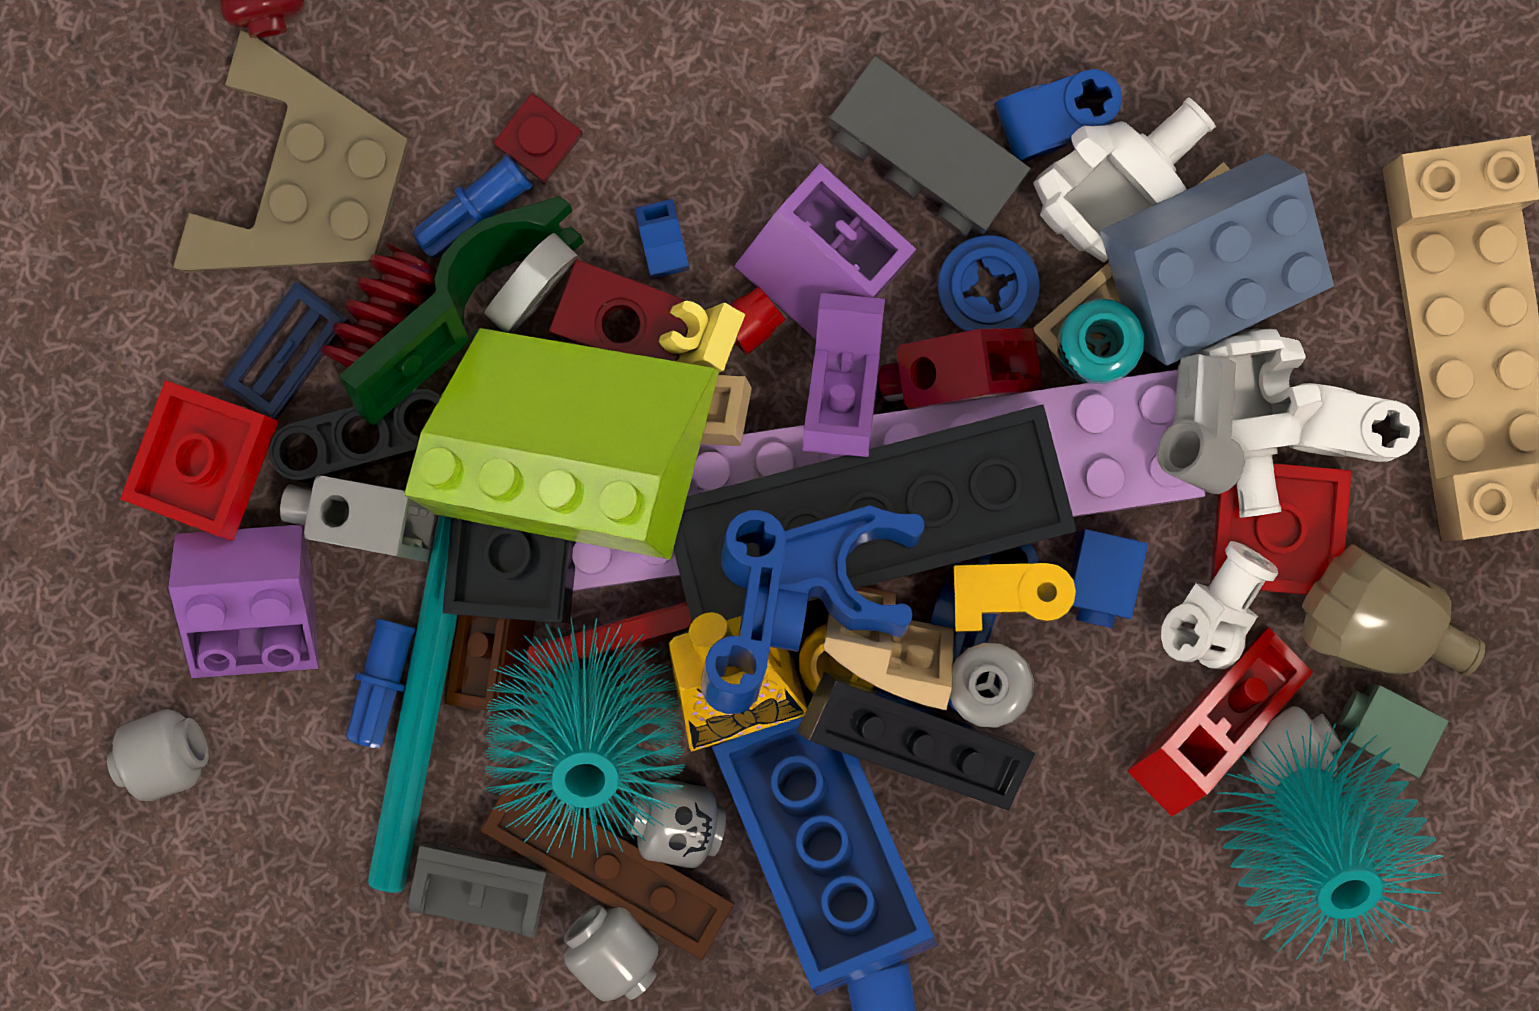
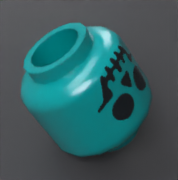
(1117, 326)

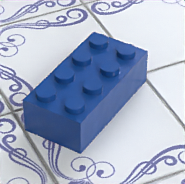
(824, 854)

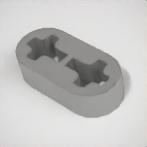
(531, 284)

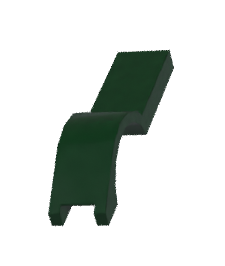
(436, 327)

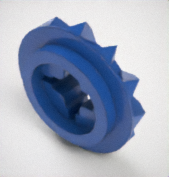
(999, 258)

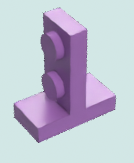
(844, 375)

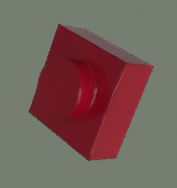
(538, 138)

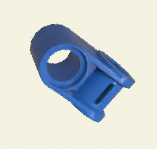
(1046, 114)

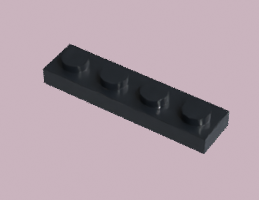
(915, 741)

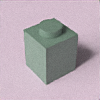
(1397, 723)

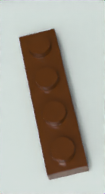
(650, 890)

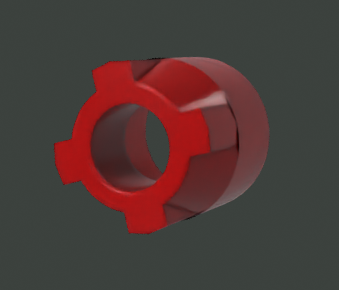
(759, 320)

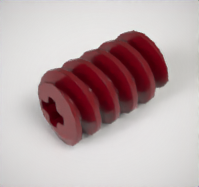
(389, 303)

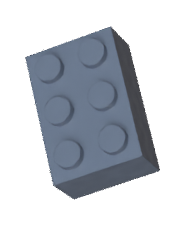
(1219, 257)

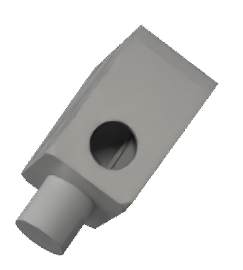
(361, 517)

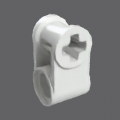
(1346, 422)

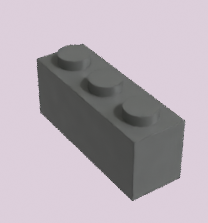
(926, 149)

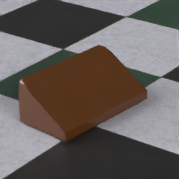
(479, 649)

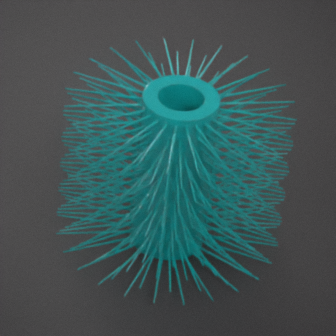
(584, 737)
(1328, 842)

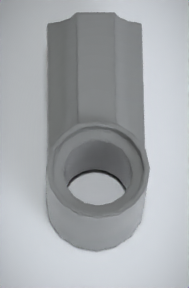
(1199, 440)

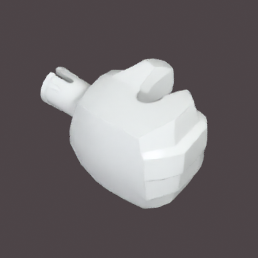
(1116, 175)
(1264, 409)

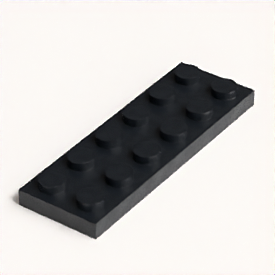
(972, 485)

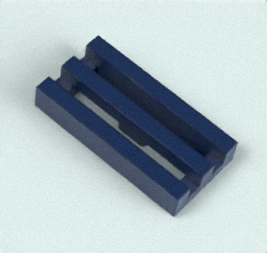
(263, 339)

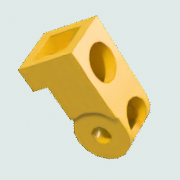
(1034, 589)

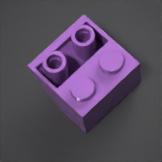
(823, 244)
(245, 601)

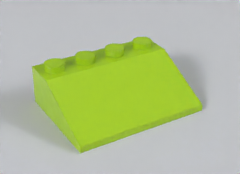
(565, 442)

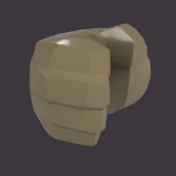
(1384, 619)

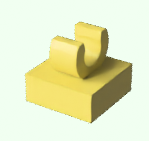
(708, 336)

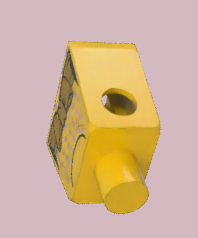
(778, 700)

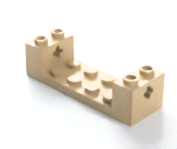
(1472, 328)

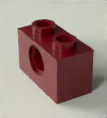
(596, 294)

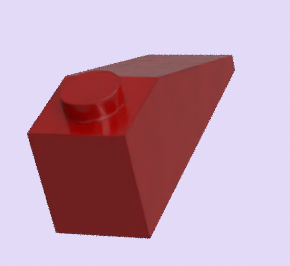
(1220, 724)

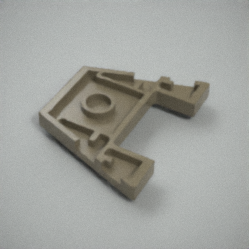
(325, 183)

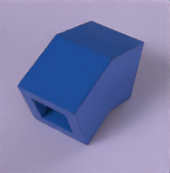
(662, 238)

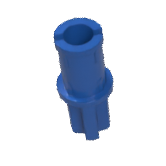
(471, 205)
(379, 683)

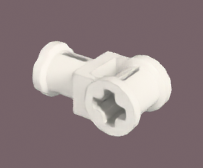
(1218, 611)

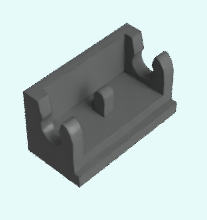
(478, 888)

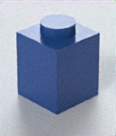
(1106, 577)

